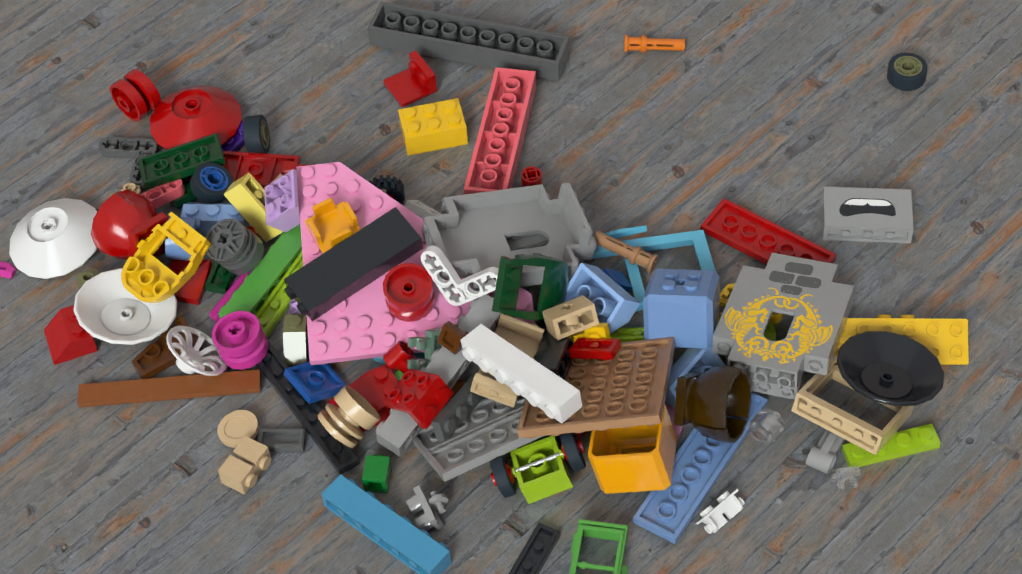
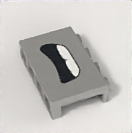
(867, 214)

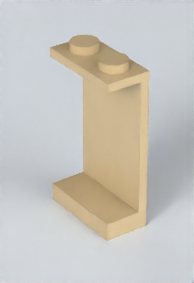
(522, 336)

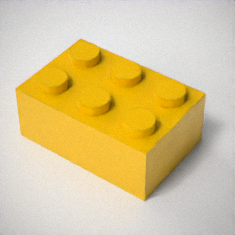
(433, 126)

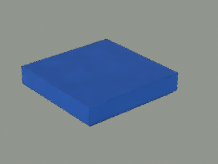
(314, 381)

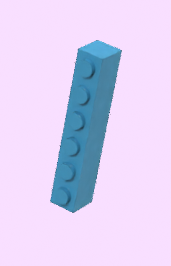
(386, 527)

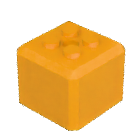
(634, 457)

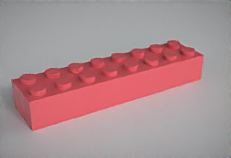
(501, 131)

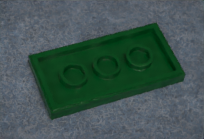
(180, 161)

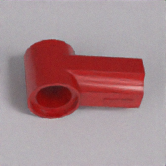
(398, 356)

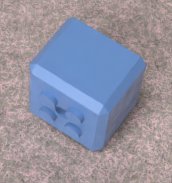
(682, 306)

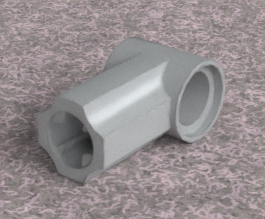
(824, 454)

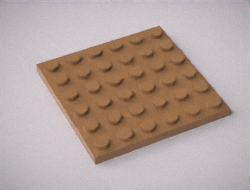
(612, 392)

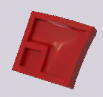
(194, 288)

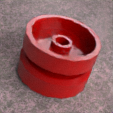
(135, 95)
(409, 292)

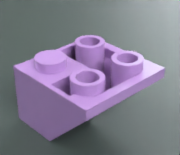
(283, 202)

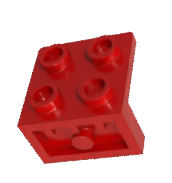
(413, 82)

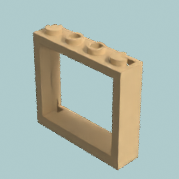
(841, 422)

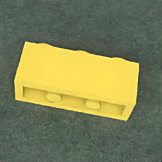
(249, 200)

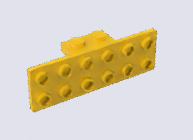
(943, 337)

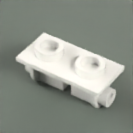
(727, 504)

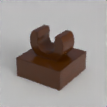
(451, 337)

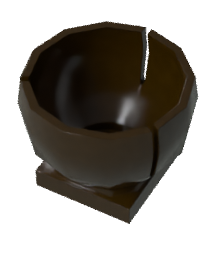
(709, 397)

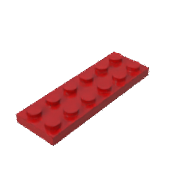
(759, 236)

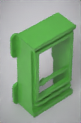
(602, 531)

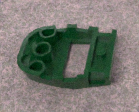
(508, 282)

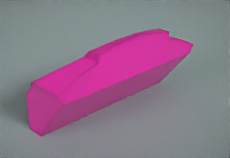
(7, 270)

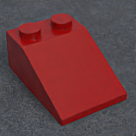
(375, 387)

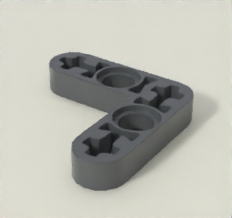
(114, 148)

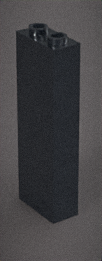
(353, 264)

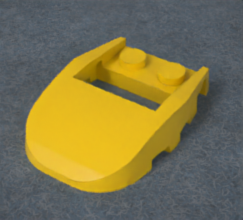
(151, 279)

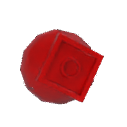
(124, 222)

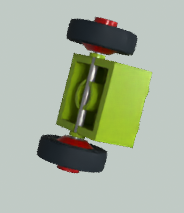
(539, 467)

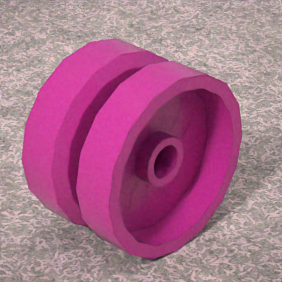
(240, 340)

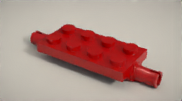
(260, 165)

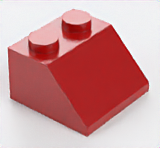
(67, 338)

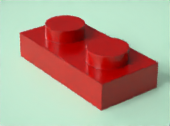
(595, 348)

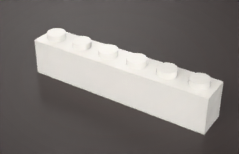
(521, 373)

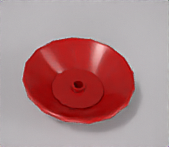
(194, 115)

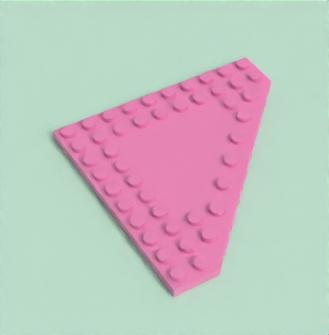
(362, 323)

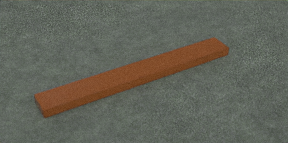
(169, 388)

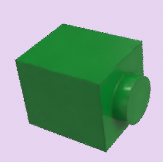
(377, 473)

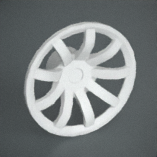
(191, 359)

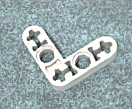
(460, 286)

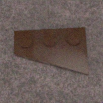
(158, 356)

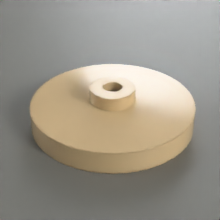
(236, 426)

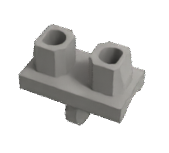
(430, 517)

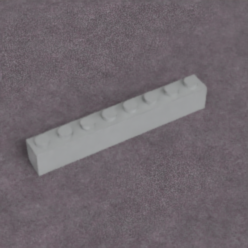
(400, 428)

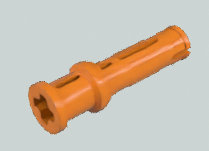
(643, 43)

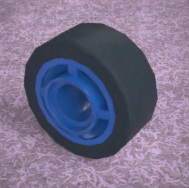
(210, 182)

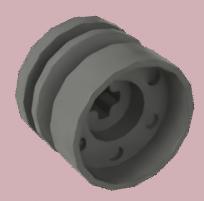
(234, 246)

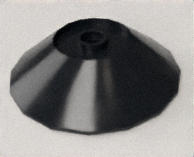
(890, 368)

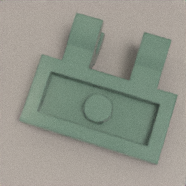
(427, 343)

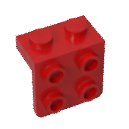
(420, 396)

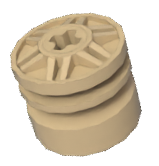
(345, 421)

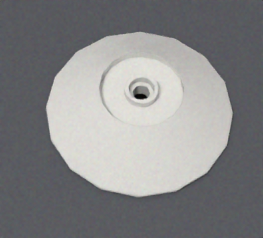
(53, 238)
(118, 316)

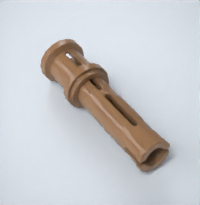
(633, 254)

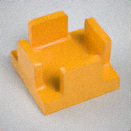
(331, 224)

